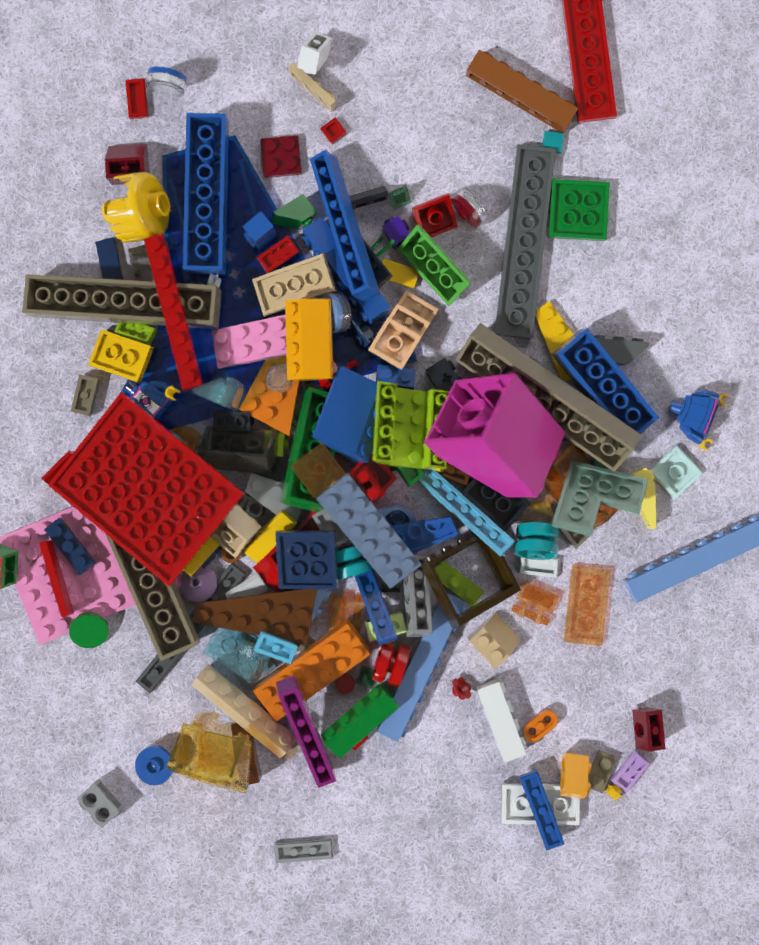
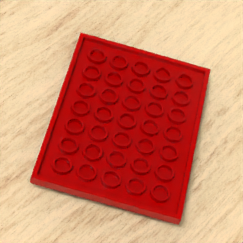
(146, 489)

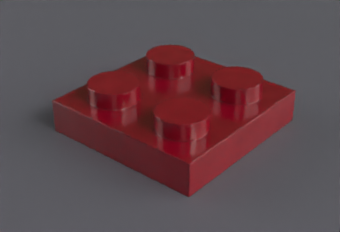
(281, 156)

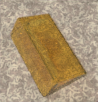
(541, 507)

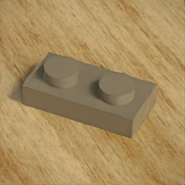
(85, 395)
(601, 770)

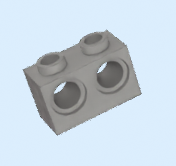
(105, 799)

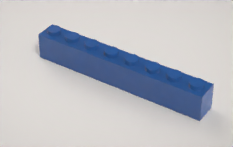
(344, 226)

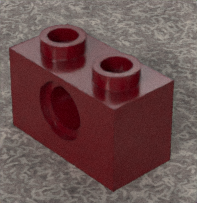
(648, 729)

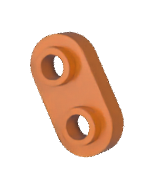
(541, 727)

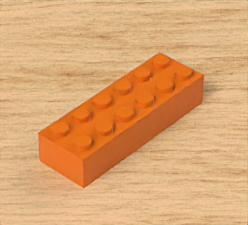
(315, 666)

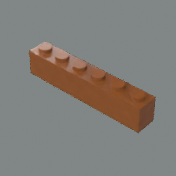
(521, 91)

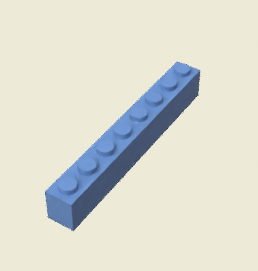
(694, 560)
(419, 671)

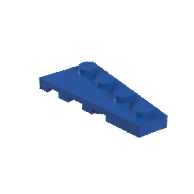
(425, 533)

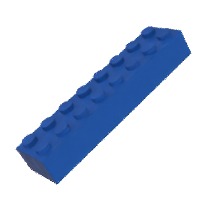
(206, 193)

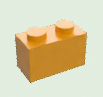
(575, 776)

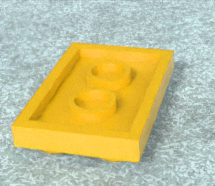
(120, 356)

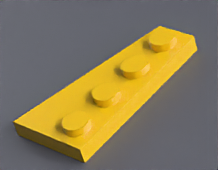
(554, 333)

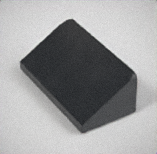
(369, 197)

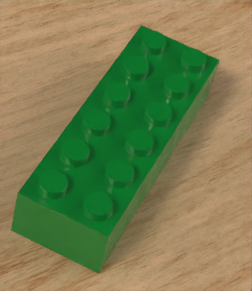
(294, 491)

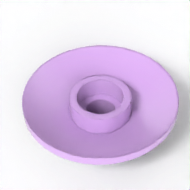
(205, 588)

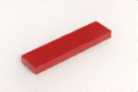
(56, 578)

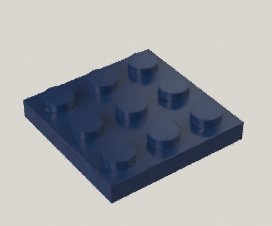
(306, 559)

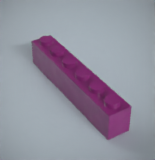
(306, 731)

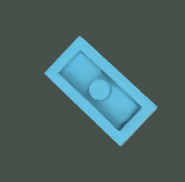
(275, 647)

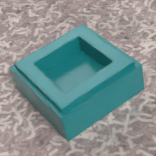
(553, 140)

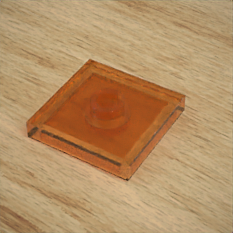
(318, 470)

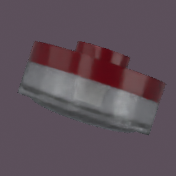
(469, 208)

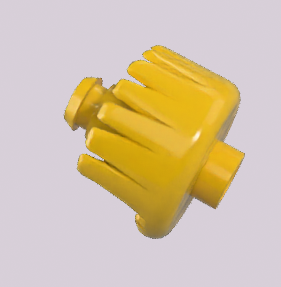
(142, 212)

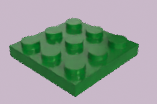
(578, 210)

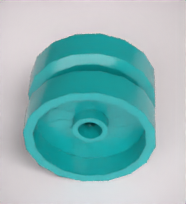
(536, 541)
(352, 563)

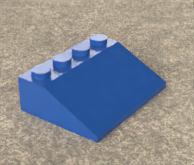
(349, 416)

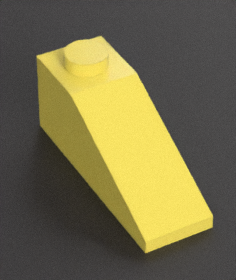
(648, 507)

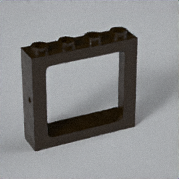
(499, 566)

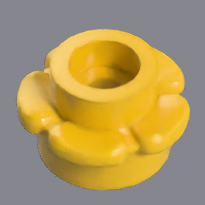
(614, 791)

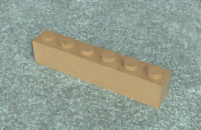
(244, 711)

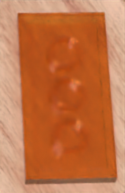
(586, 605)

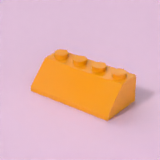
(309, 339)

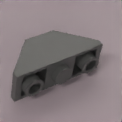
(622, 350)

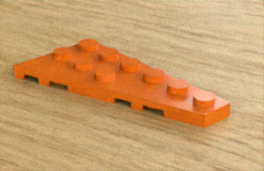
(269, 406)

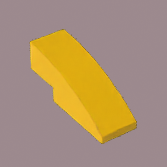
(266, 539)

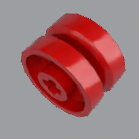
(391, 663)

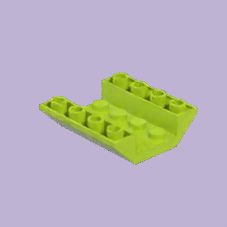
(403, 424)

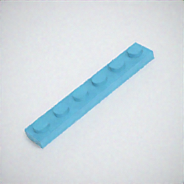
(466, 511)

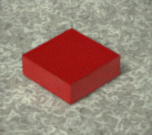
(333, 130)

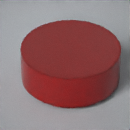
(345, 683)

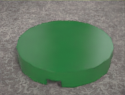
(89, 630)

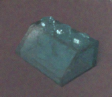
(223, 392)
(237, 653)

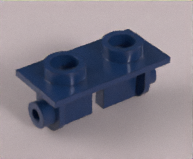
(363, 336)

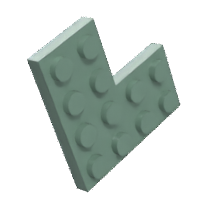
(592, 486)

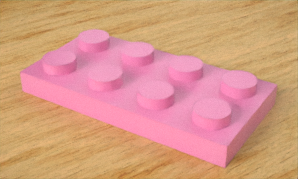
(250, 342)

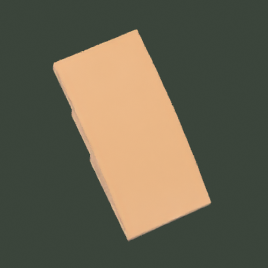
(403, 330)

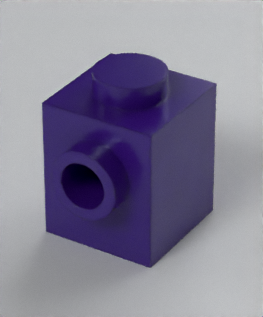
(396, 230)

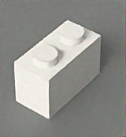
(314, 53)

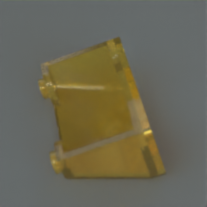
(212, 757)

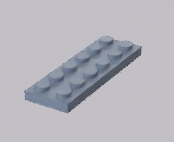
(368, 530)

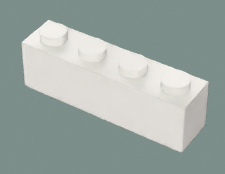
(501, 721)

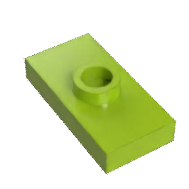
(137, 332)

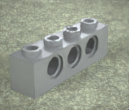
(417, 603)

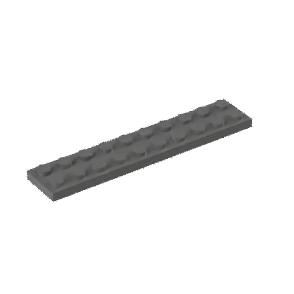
(524, 241)

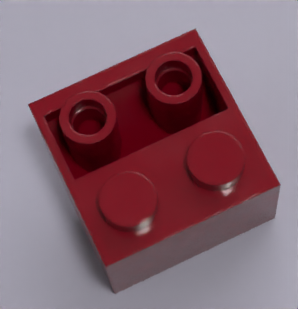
(125, 160)

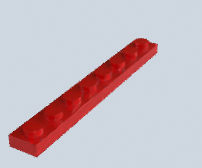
(173, 312)

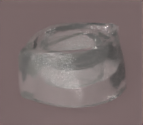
(277, 378)

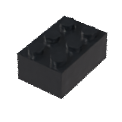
(495, 506)

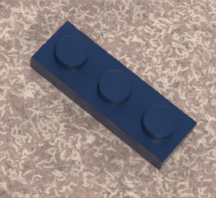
(70, 546)

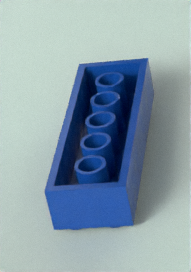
(603, 380)

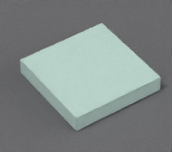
(675, 472)

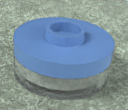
(339, 312)

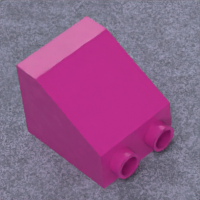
(497, 434)

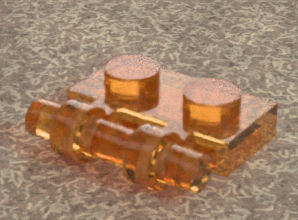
(537, 597)
(339, 610)

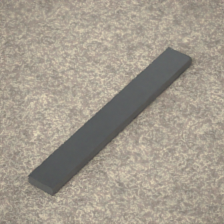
(158, 669)

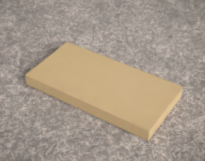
(297, 281)

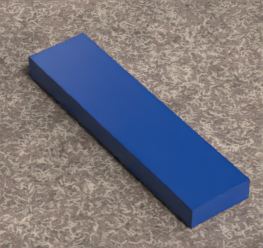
(376, 607)
(541, 810)

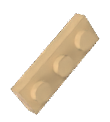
(313, 86)

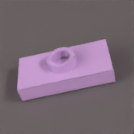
(630, 771)

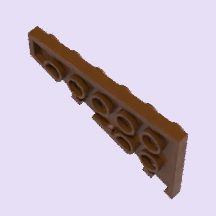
(277, 613)

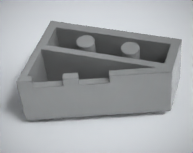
(269, 494)

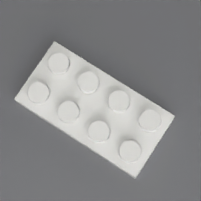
(518, 811)

